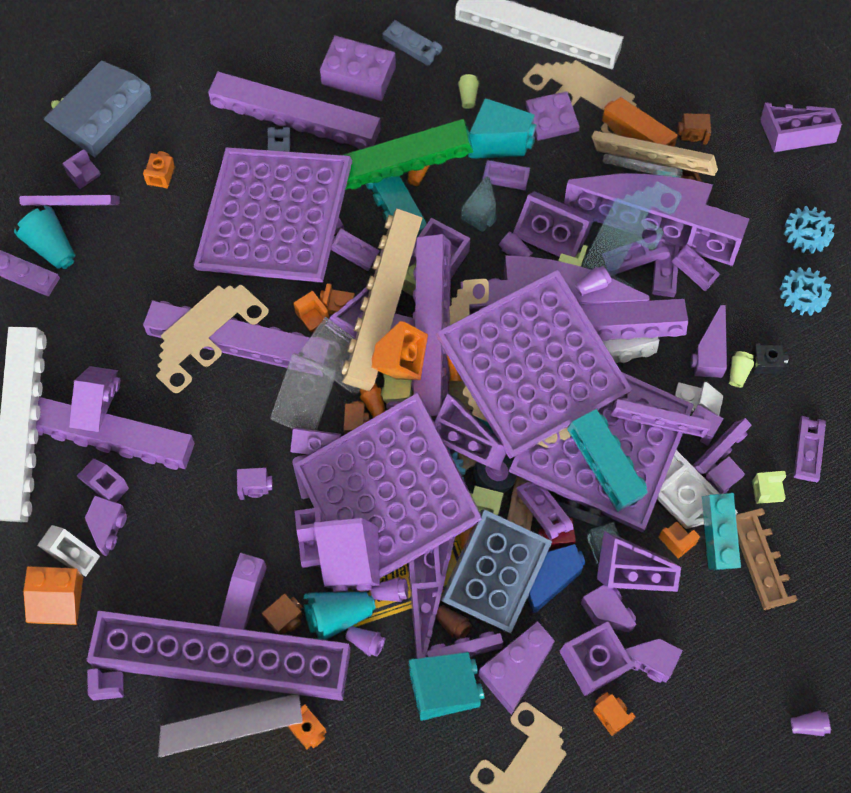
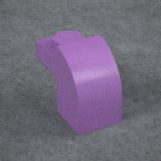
(306, 535)

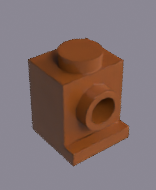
(695, 128)
(354, 416)

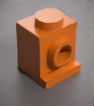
(159, 170)
(612, 713)
(312, 737)

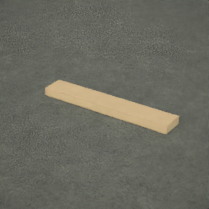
(655, 153)

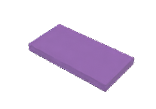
(69, 200)

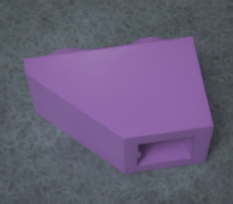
(103, 480)
(104, 522)
(606, 606)
(655, 658)

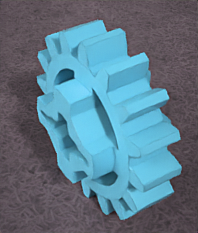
(809, 229)
(805, 291)

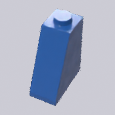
(556, 572)

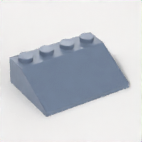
(99, 107)
(496, 571)

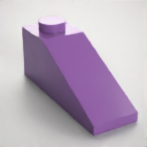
(711, 356)
(242, 591)

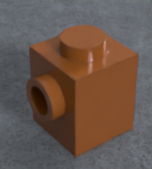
(283, 615)

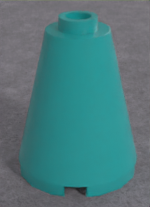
(46, 237)
(336, 611)

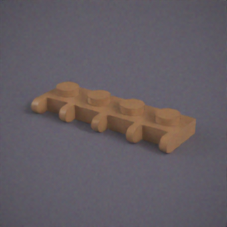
(761, 560)

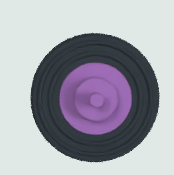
(494, 479)

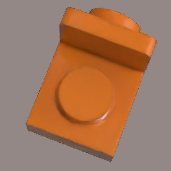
(334, 299)

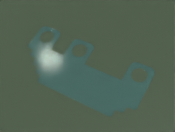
(626, 224)

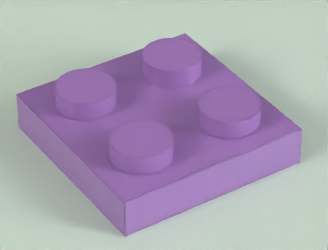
(553, 115)

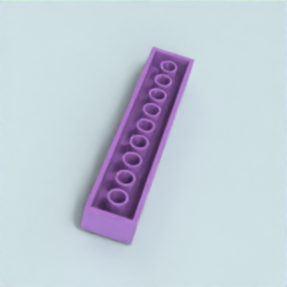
(219, 655)

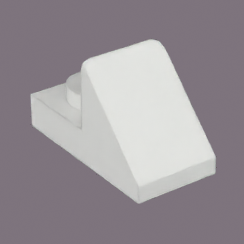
(706, 396)

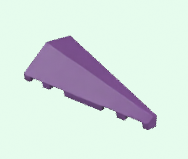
(426, 586)

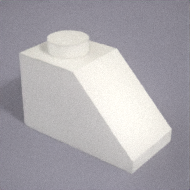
(68, 550)

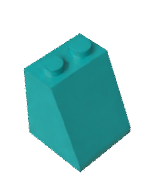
(501, 131)
(445, 684)

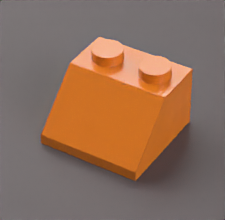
(401, 352)
(52, 595)

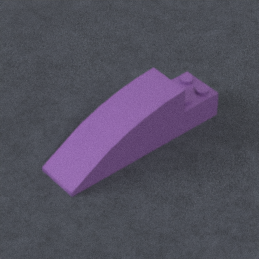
(702, 227)
(524, 270)

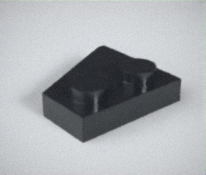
(589, 515)

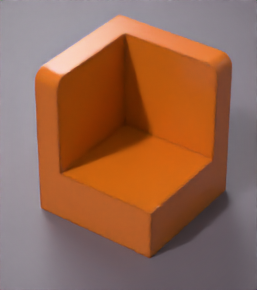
(310, 310)
(678, 539)

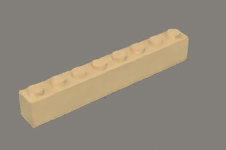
(382, 298)

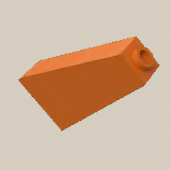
(633, 123)

